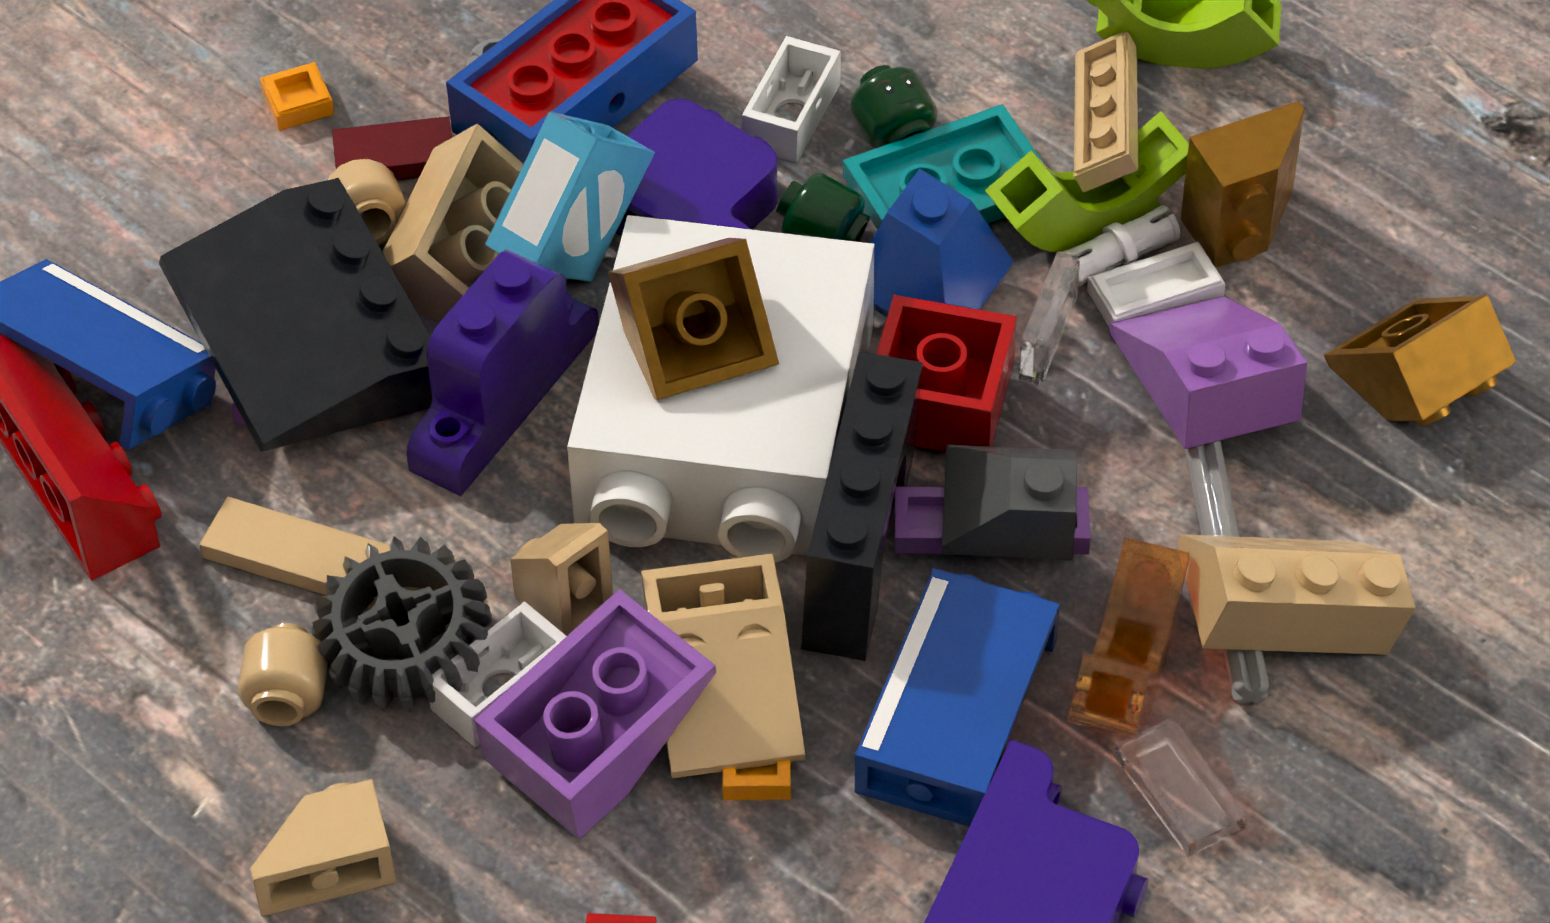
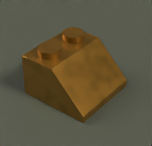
(1241, 183)
(694, 316)
(1425, 357)

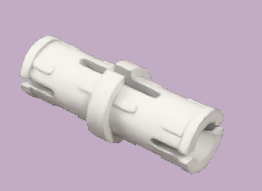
(1125, 242)

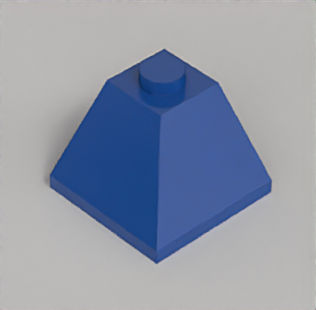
(936, 249)

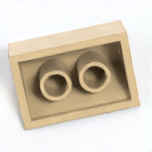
(448, 218)
(1296, 594)

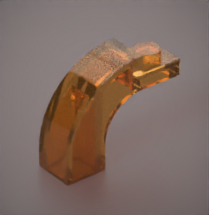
(1134, 641)

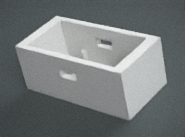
(799, 75)
(512, 649)

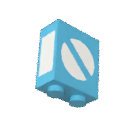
(570, 196)

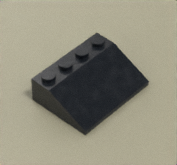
(303, 317)

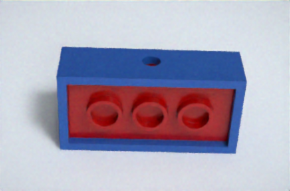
(574, 61)

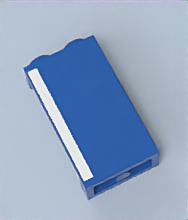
(110, 345)
(953, 695)

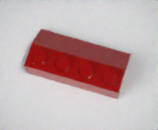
(70, 464)

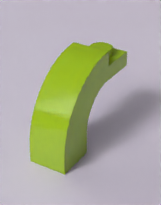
(1193, 30)
(1056, 213)

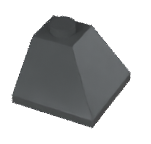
(1009, 502)

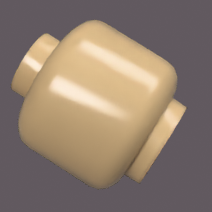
(374, 195)
(282, 675)

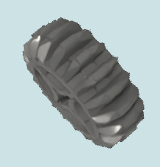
(447, 597)

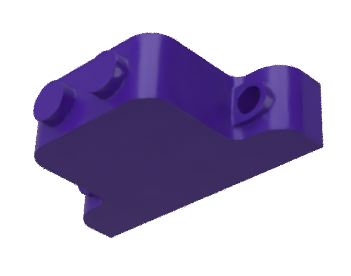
(703, 169)
(494, 366)
(1038, 859)

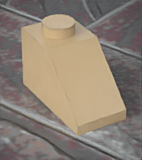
(564, 573)
(325, 850)

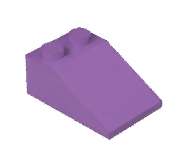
(1215, 369)
(594, 712)

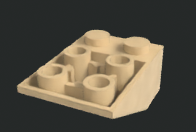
(739, 624)

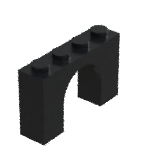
(853, 518)

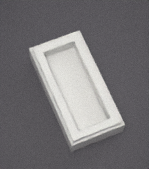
(1156, 284)

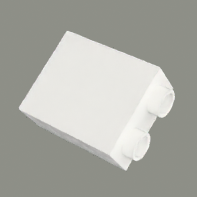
(743, 454)

